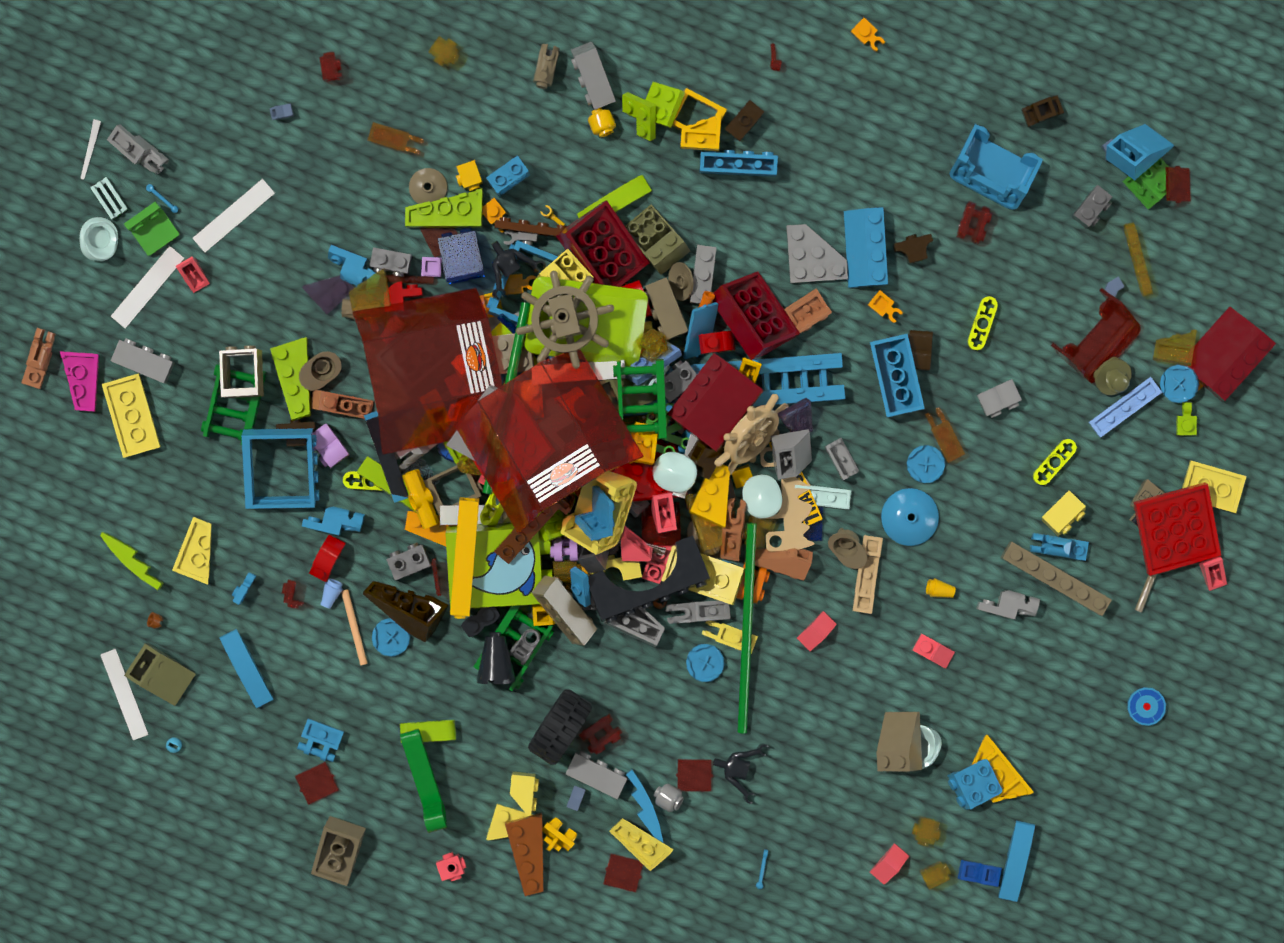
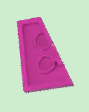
(82, 378)

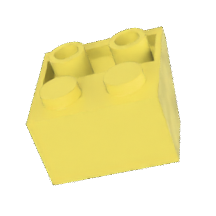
(567, 268)
(522, 790)

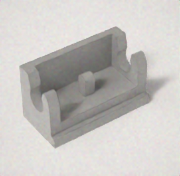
(841, 459)

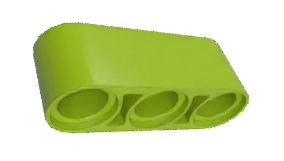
(432, 730)

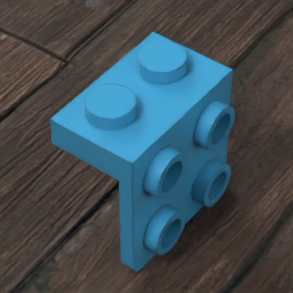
(600, 520)
(974, 784)

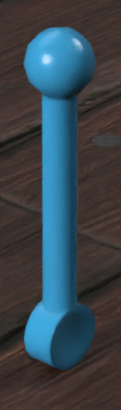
(150, 188)
(759, 885)

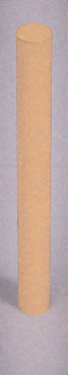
(354, 627)

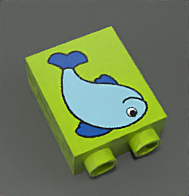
(494, 579)

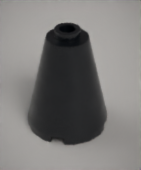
(495, 661)

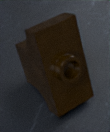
(1042, 110)
(744, 120)
(914, 247)
(297, 424)
(705, 458)

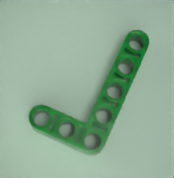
(425, 781)

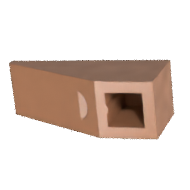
(340, 404)
(791, 562)

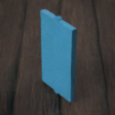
(701, 322)

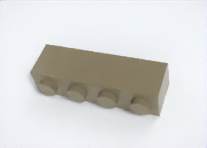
(564, 610)

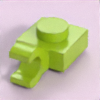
(1186, 423)

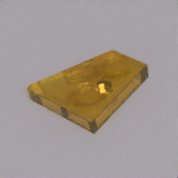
(371, 292)
(1176, 349)

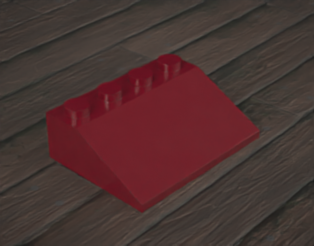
(603, 246)
(754, 315)
(1229, 353)
(714, 402)

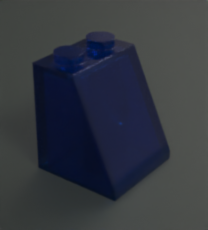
(461, 256)

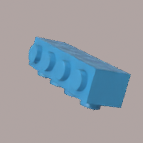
(738, 164)

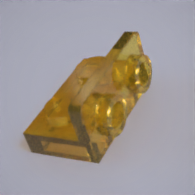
(763, 527)

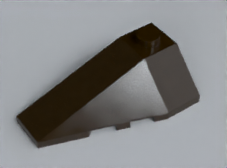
(412, 612)

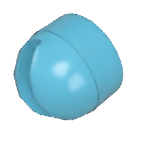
(176, 741)

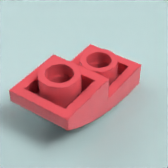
(655, 568)

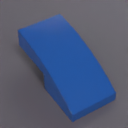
(979, 873)

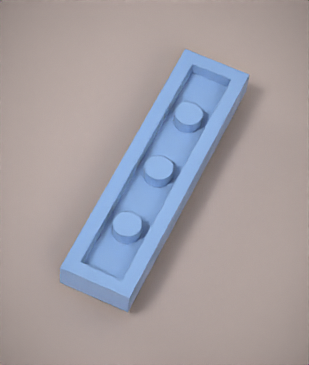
(1125, 407)

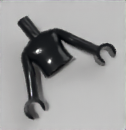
(508, 264)
(738, 768)

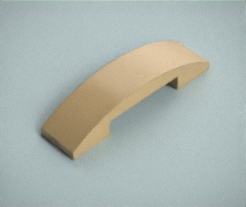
(867, 575)

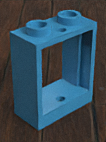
(512, 170)

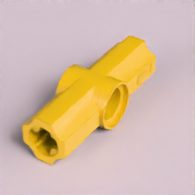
(420, 498)

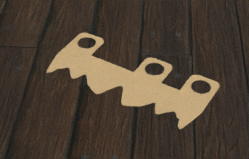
(792, 511)

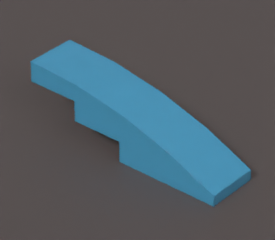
(246, 668)
(647, 813)
(1016, 861)

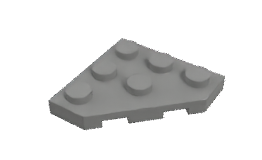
(812, 257)

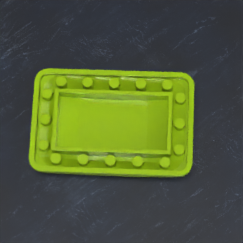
(618, 327)

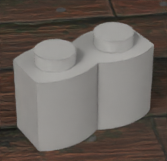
(998, 398)

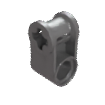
(524, 646)

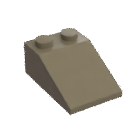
(900, 742)
(338, 850)

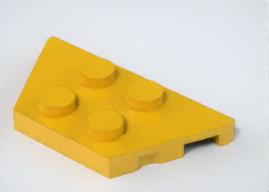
(1007, 776)

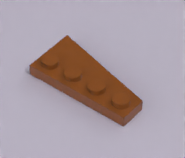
(527, 848)

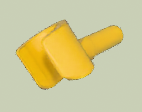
(552, 216)

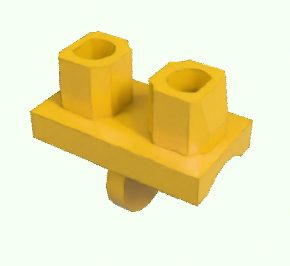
(565, 841)

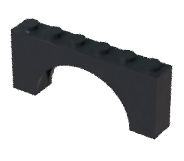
(615, 601)

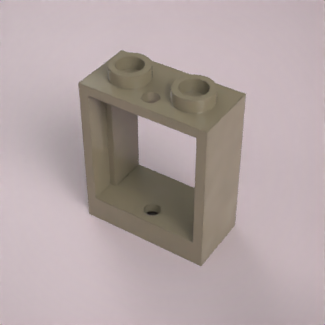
(225, 380)
(436, 497)

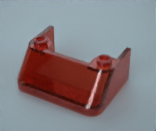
(1104, 341)

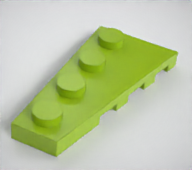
(451, 212)
(288, 363)

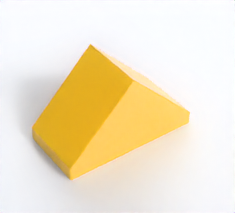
(750, 369)

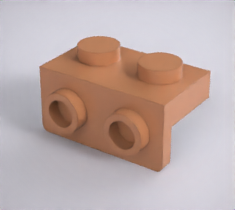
(808, 311)

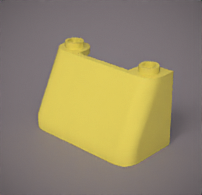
(621, 492)

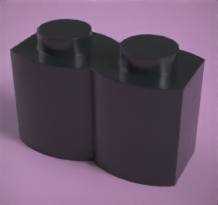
(475, 623)

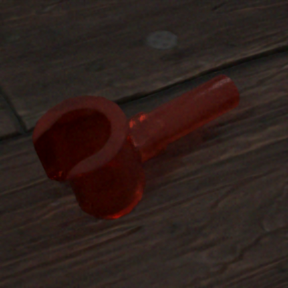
(775, 64)

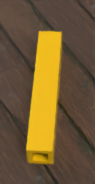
(464, 557)

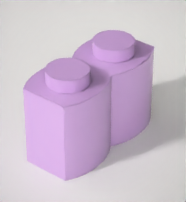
(329, 446)

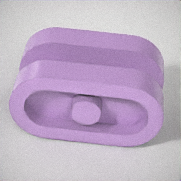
(557, 549)

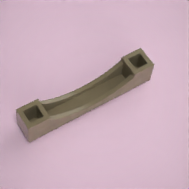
(1056, 578)

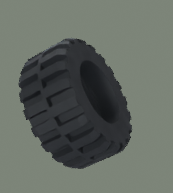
(560, 727)

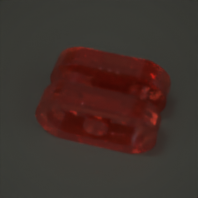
(978, 233)
(597, 745)

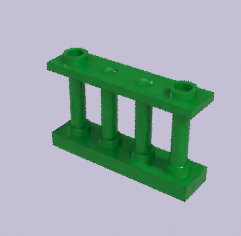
(657, 389)
(248, 417)
(515, 613)

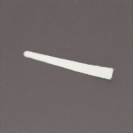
(95, 128)

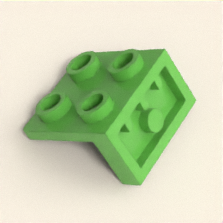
(1149, 186)
(152, 228)

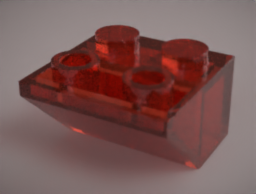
(650, 533)

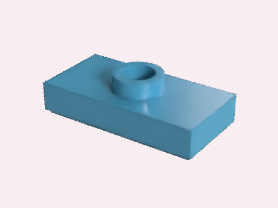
(580, 586)

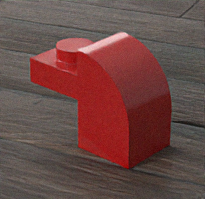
(398, 294)
(717, 342)
(326, 558)

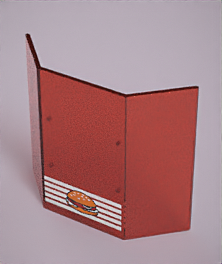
(427, 365)
(546, 436)

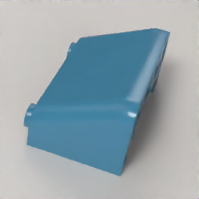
(994, 170)

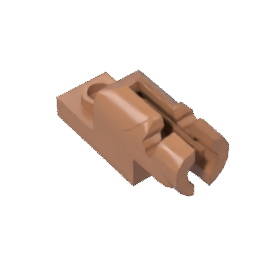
(38, 359)
(733, 532)

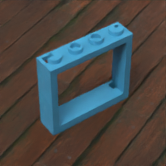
(492, 303)
(253, 502)

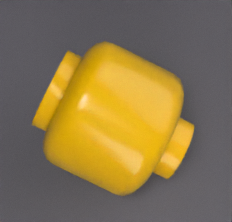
(601, 122)

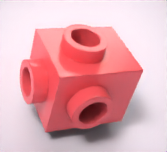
(448, 873)

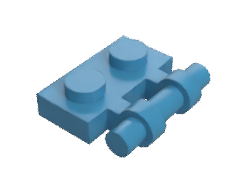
(322, 734)

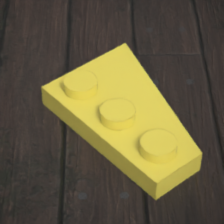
(195, 552)
(641, 844)

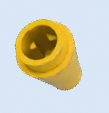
(937, 588)

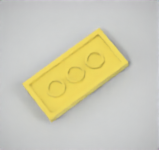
(131, 415)
(724, 577)

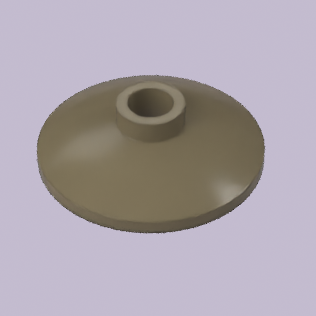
(423, 176)
(681, 281)

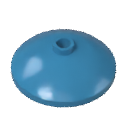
(896, 512)

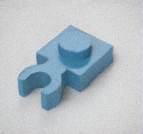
(240, 592)

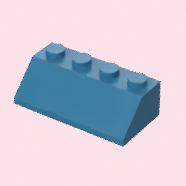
(865, 247)
(897, 375)

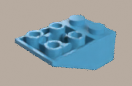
(1137, 150)

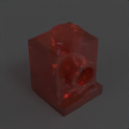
(330, 67)

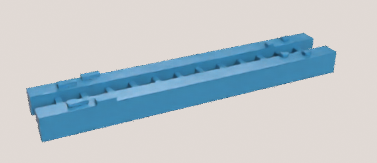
(783, 366)

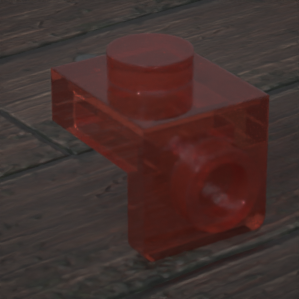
(289, 590)

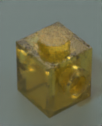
(444, 51)
(652, 344)
(926, 831)

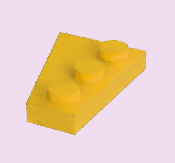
(713, 497)

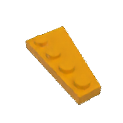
(434, 533)

